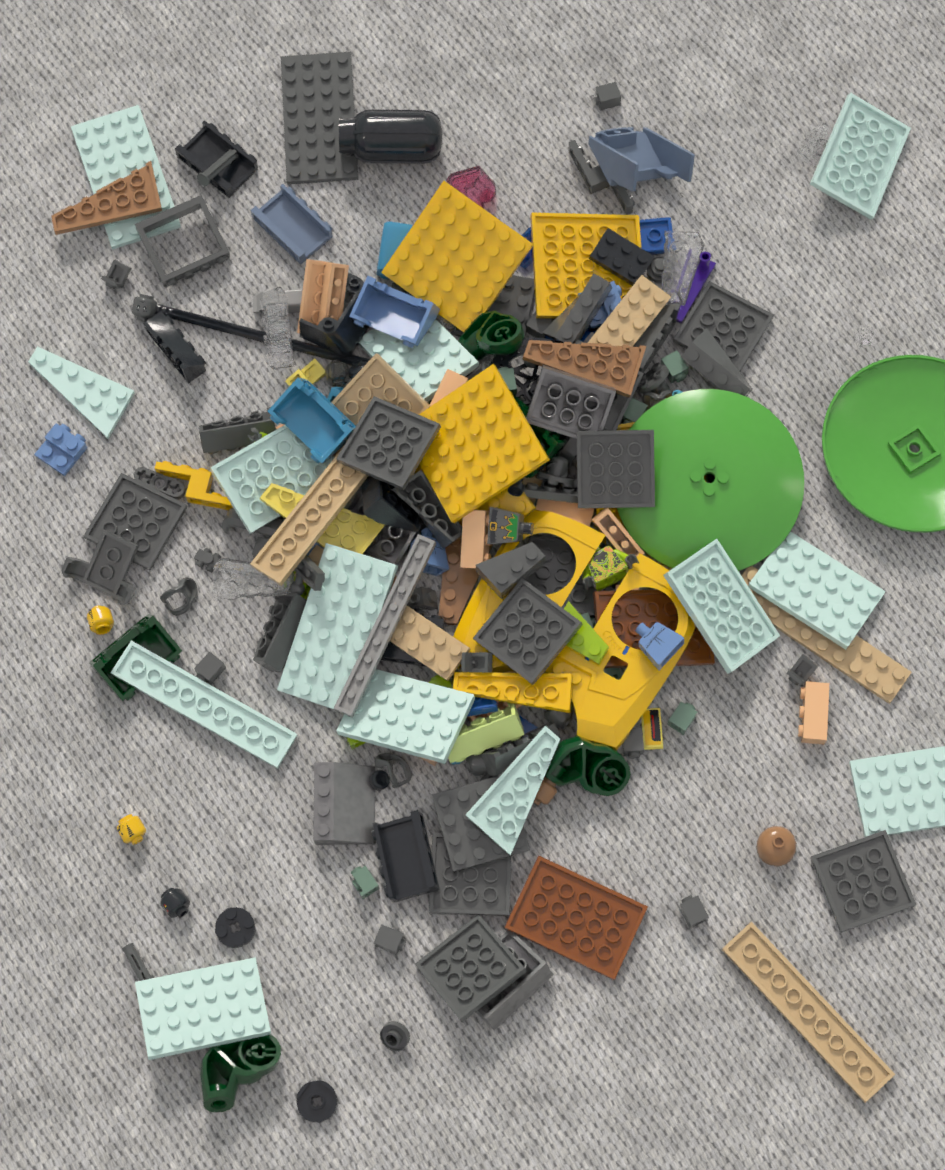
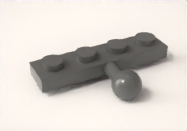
(551, 492)
(310, 573)

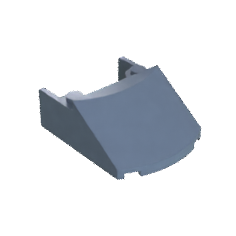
(639, 156)

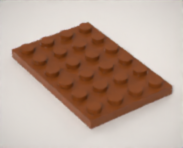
(649, 608)
(576, 917)

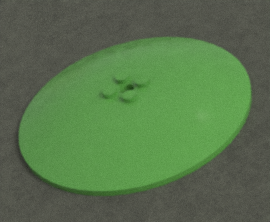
(869, 440)
(754, 486)

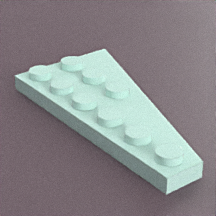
(90, 393)
(508, 801)

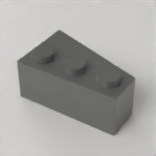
(508, 569)

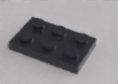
(621, 257)

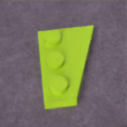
(586, 640)

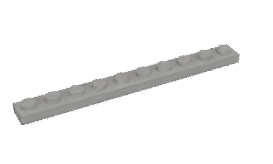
(385, 625)

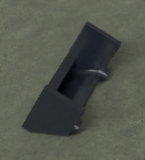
(338, 335)

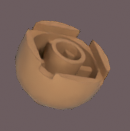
(776, 846)

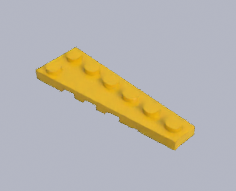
(549, 692)

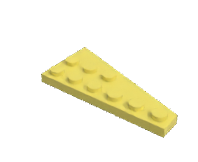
(346, 531)

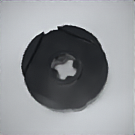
(239, 938)
(319, 1113)

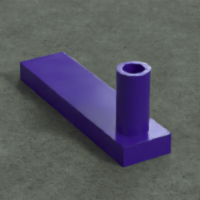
(702, 273)

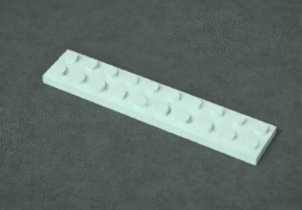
(204, 704)

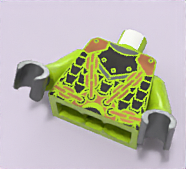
(607, 567)

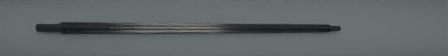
(250, 333)

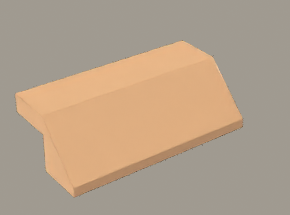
(323, 291)

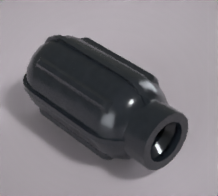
(392, 136)

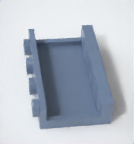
(293, 224)

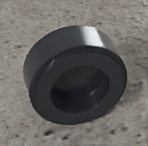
(379, 780)

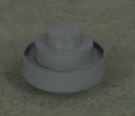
(655, 269)
(395, 1036)

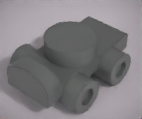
(205, 557)

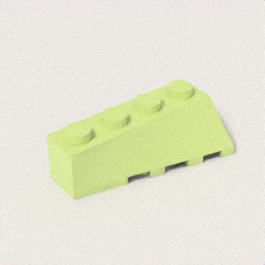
(487, 733)

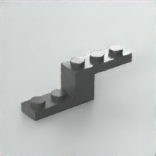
(595, 178)

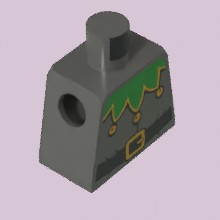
(507, 526)

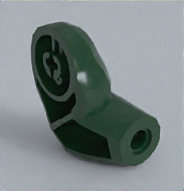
(492, 335)
(590, 766)
(235, 1065)

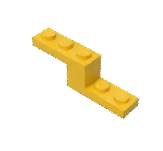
(199, 484)

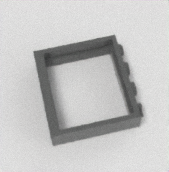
(173, 214)

